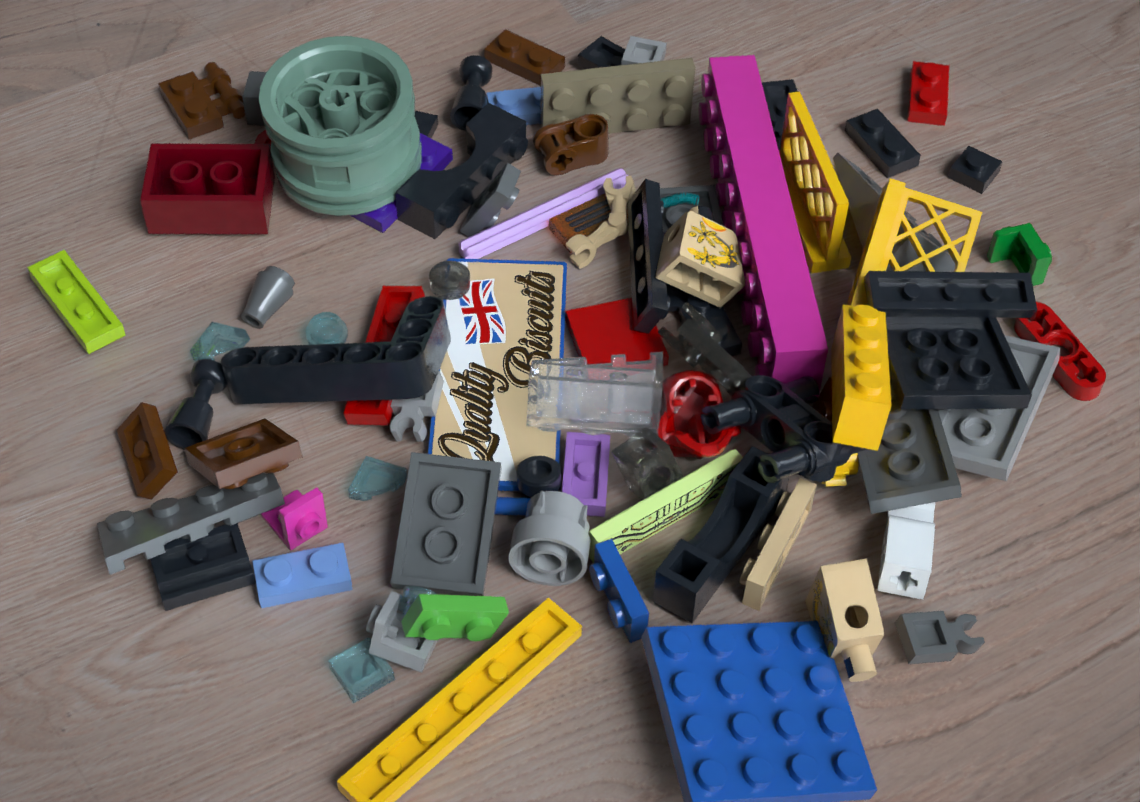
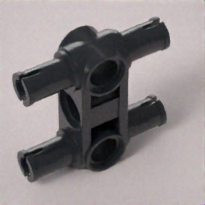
(785, 424)

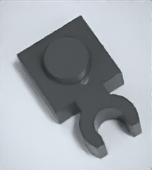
(932, 639)

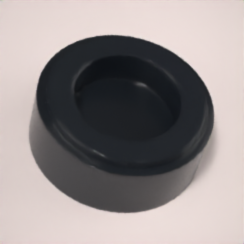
(538, 474)

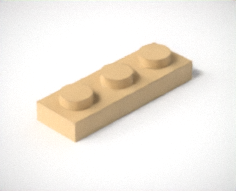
(776, 543)

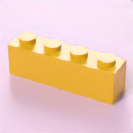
(860, 377)

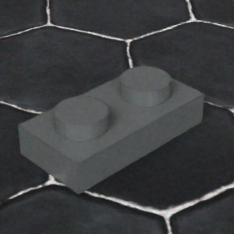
(487, 206)

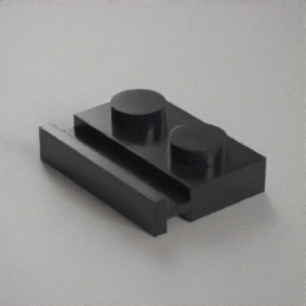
(202, 567)

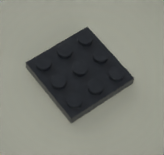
(953, 364)

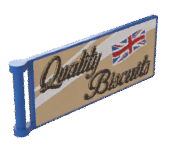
(496, 332)

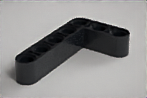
(345, 370)

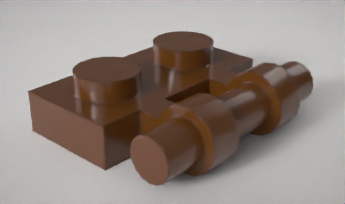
(191, 102)

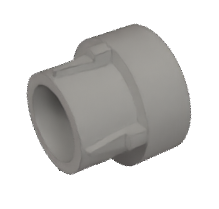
(551, 540)

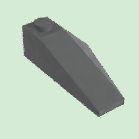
(863, 198)

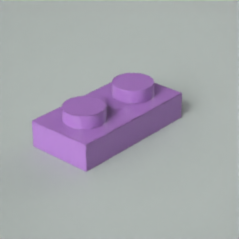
(587, 470)

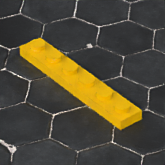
(461, 706)

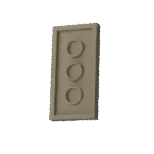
(625, 95)

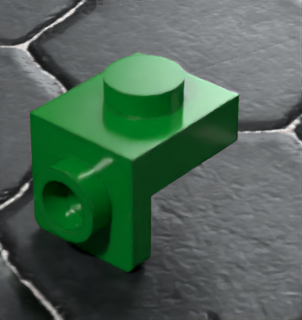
(1024, 248)

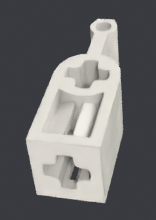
(907, 551)

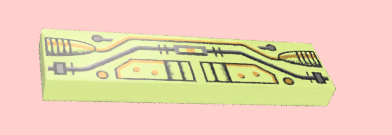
(666, 505)

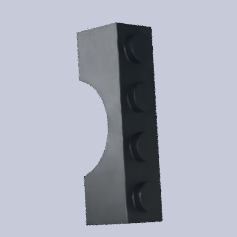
(436, 198)
(701, 565)

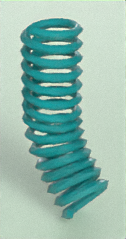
(682, 199)

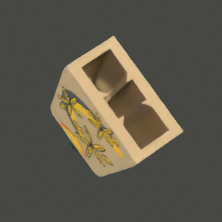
(701, 258)
(847, 616)

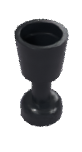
(471, 98)
(194, 414)

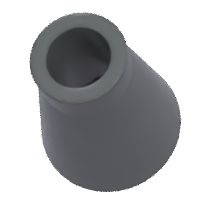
(268, 295)

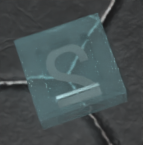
(361, 671)

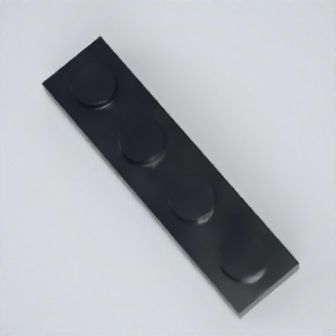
(645, 244)
(951, 294)

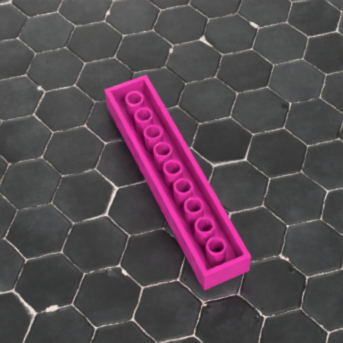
(759, 210)

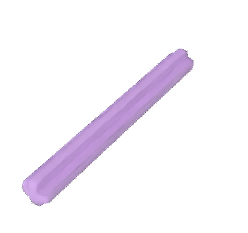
(535, 218)

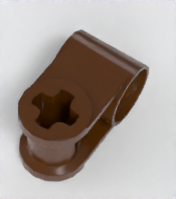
(575, 145)

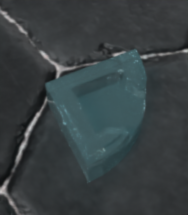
(218, 340)
(376, 478)

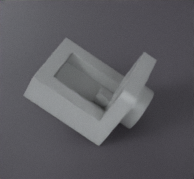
(389, 638)

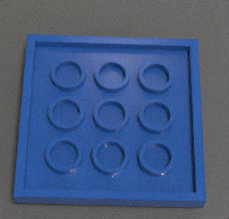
(756, 714)

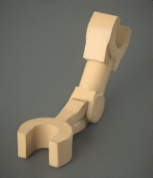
(585, 247)

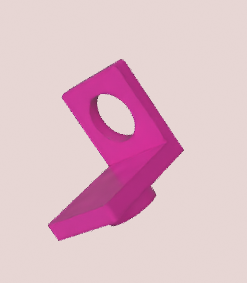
(300, 517)

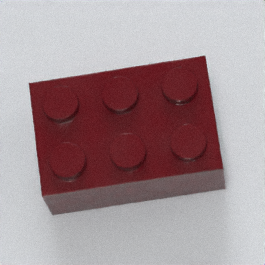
(208, 189)

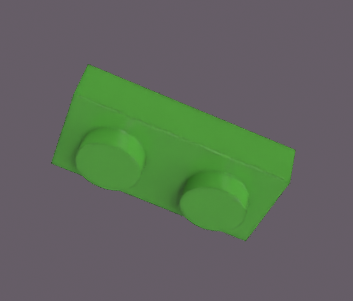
(454, 616)

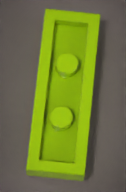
(76, 301)

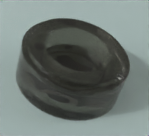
(449, 280)

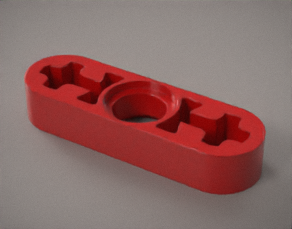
(1066, 372)

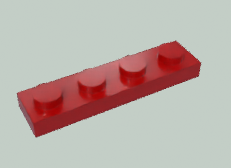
(385, 321)

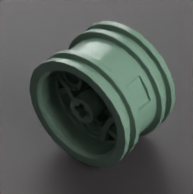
(341, 124)

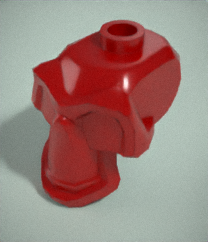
(681, 423)

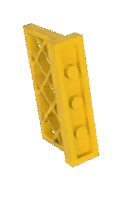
(814, 190)
(884, 232)

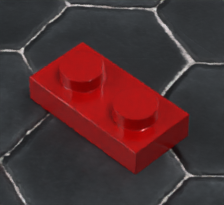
(928, 93)

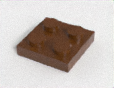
(243, 453)

